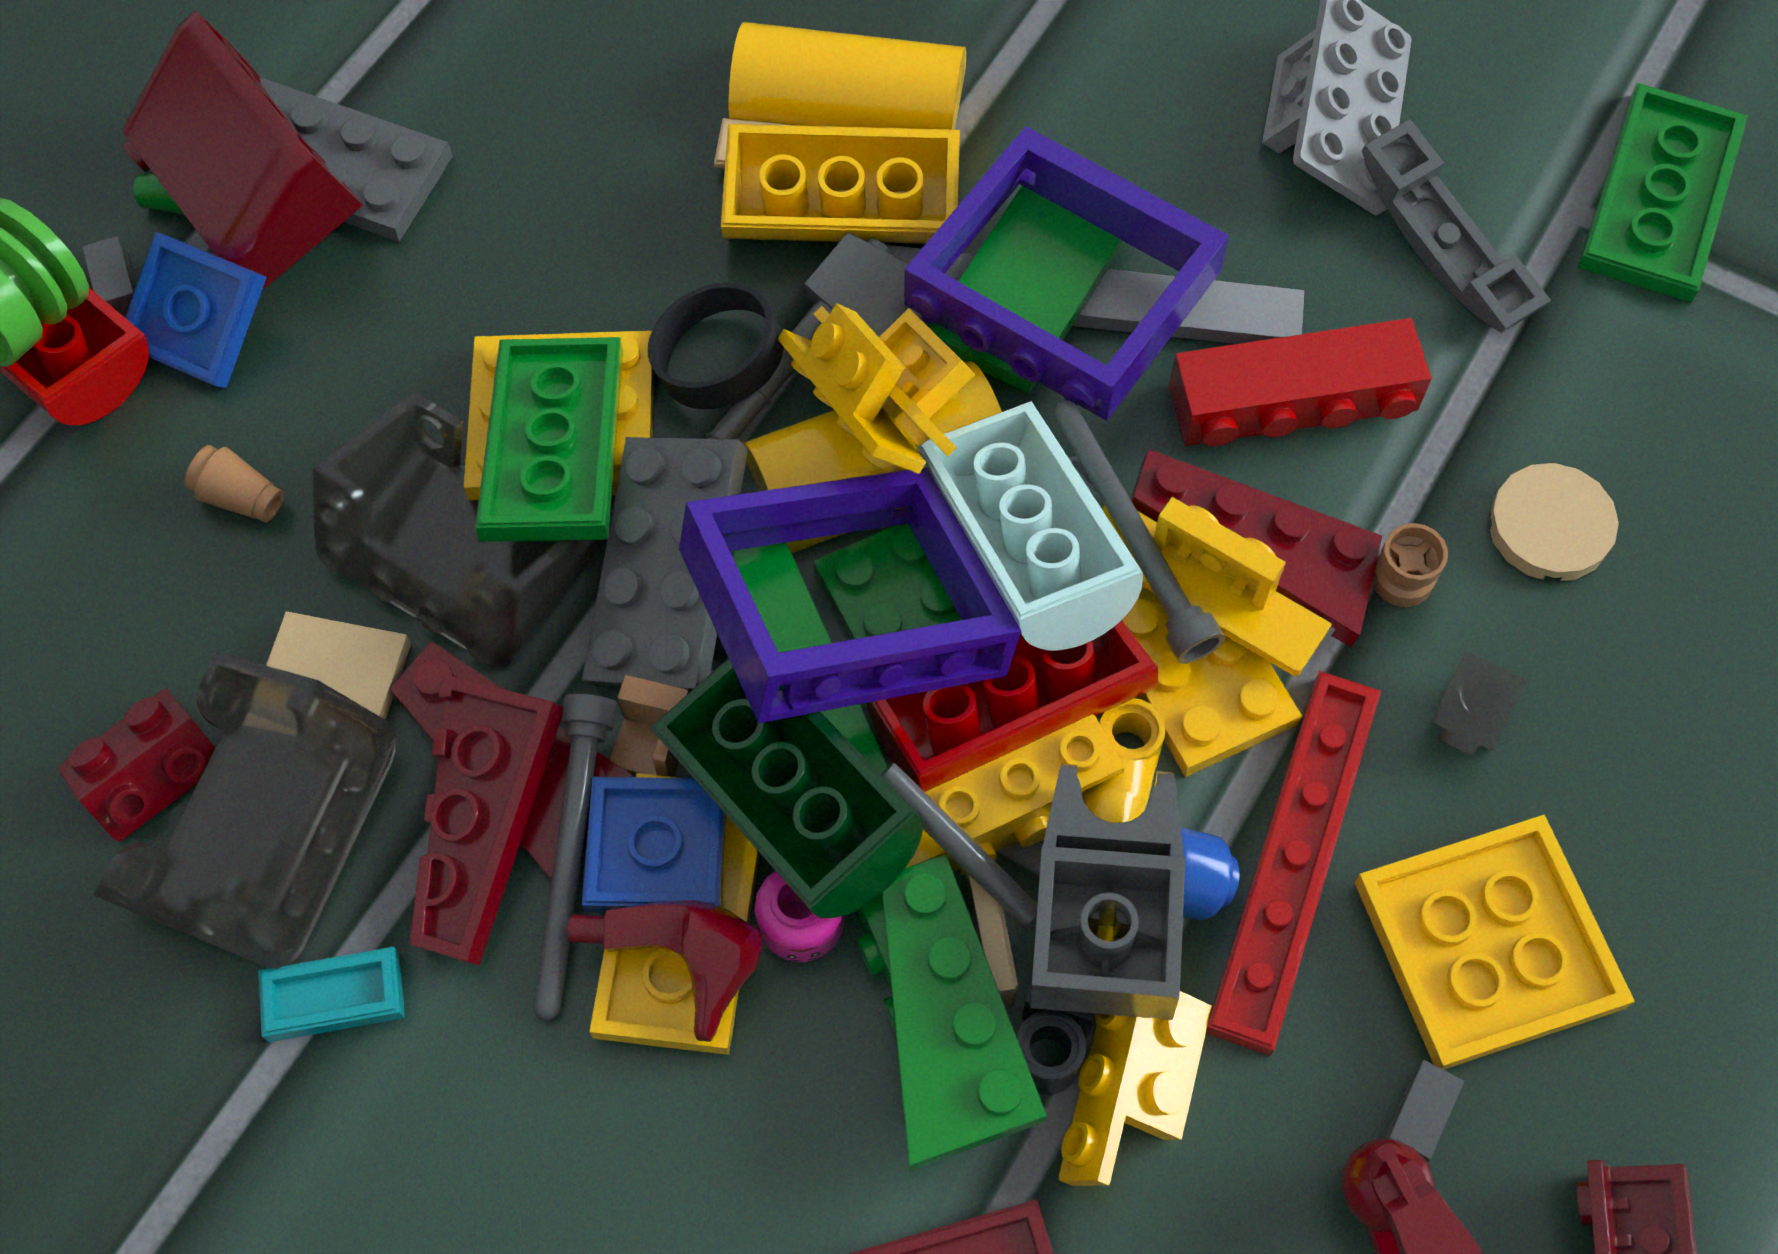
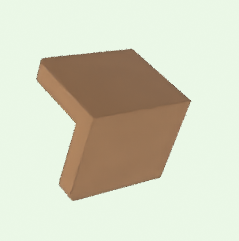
(637, 745)

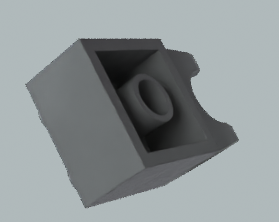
(1117, 878)

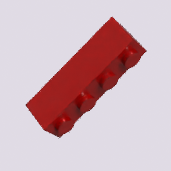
(1298, 382)

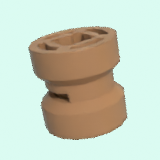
(1414, 551)

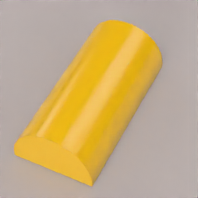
(843, 79)
(838, 182)
(824, 452)

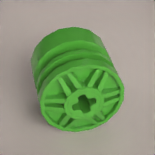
(36, 280)

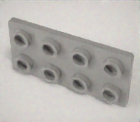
(1339, 94)

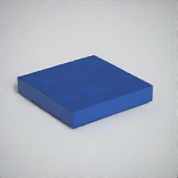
(194, 308)
(652, 843)

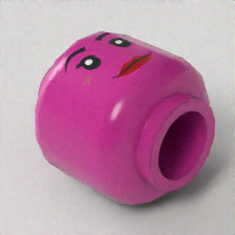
(790, 925)

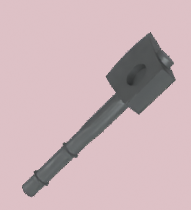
(853, 275)

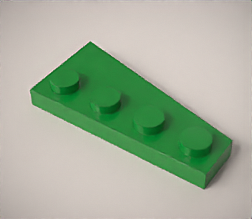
(954, 1037)

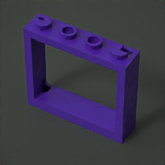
(1104, 201)
(862, 667)

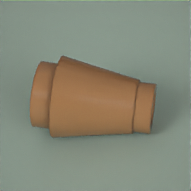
(232, 484)

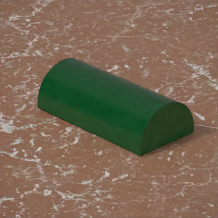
(795, 794)

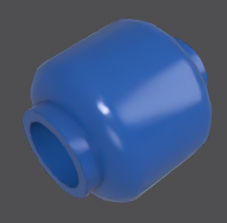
(1209, 874)

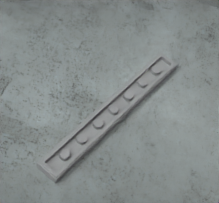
(1223, 314)

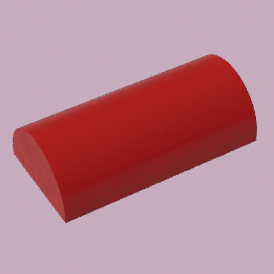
(83, 363)
(971, 724)

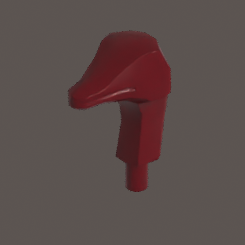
(712, 941)

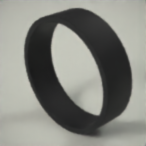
(691, 310)

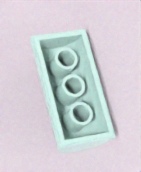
(1036, 528)

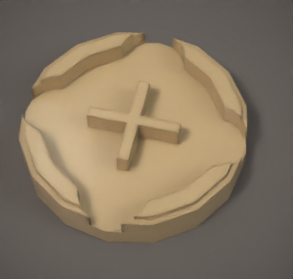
(1553, 522)

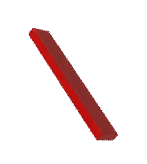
(1293, 864)

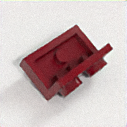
(138, 764)
(1638, 1208)

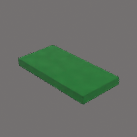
(1663, 192)
(1039, 267)
(551, 440)

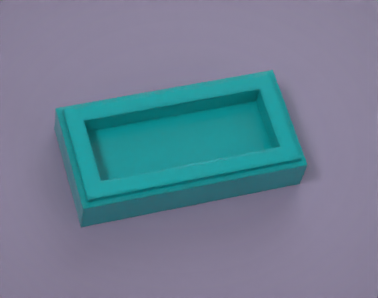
(331, 994)

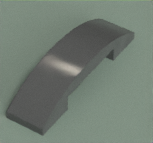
(1444, 234)

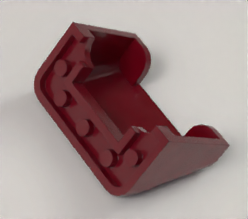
(232, 155)

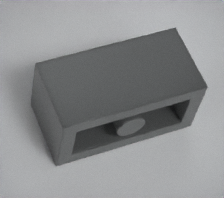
(111, 272)
(1425, 1108)

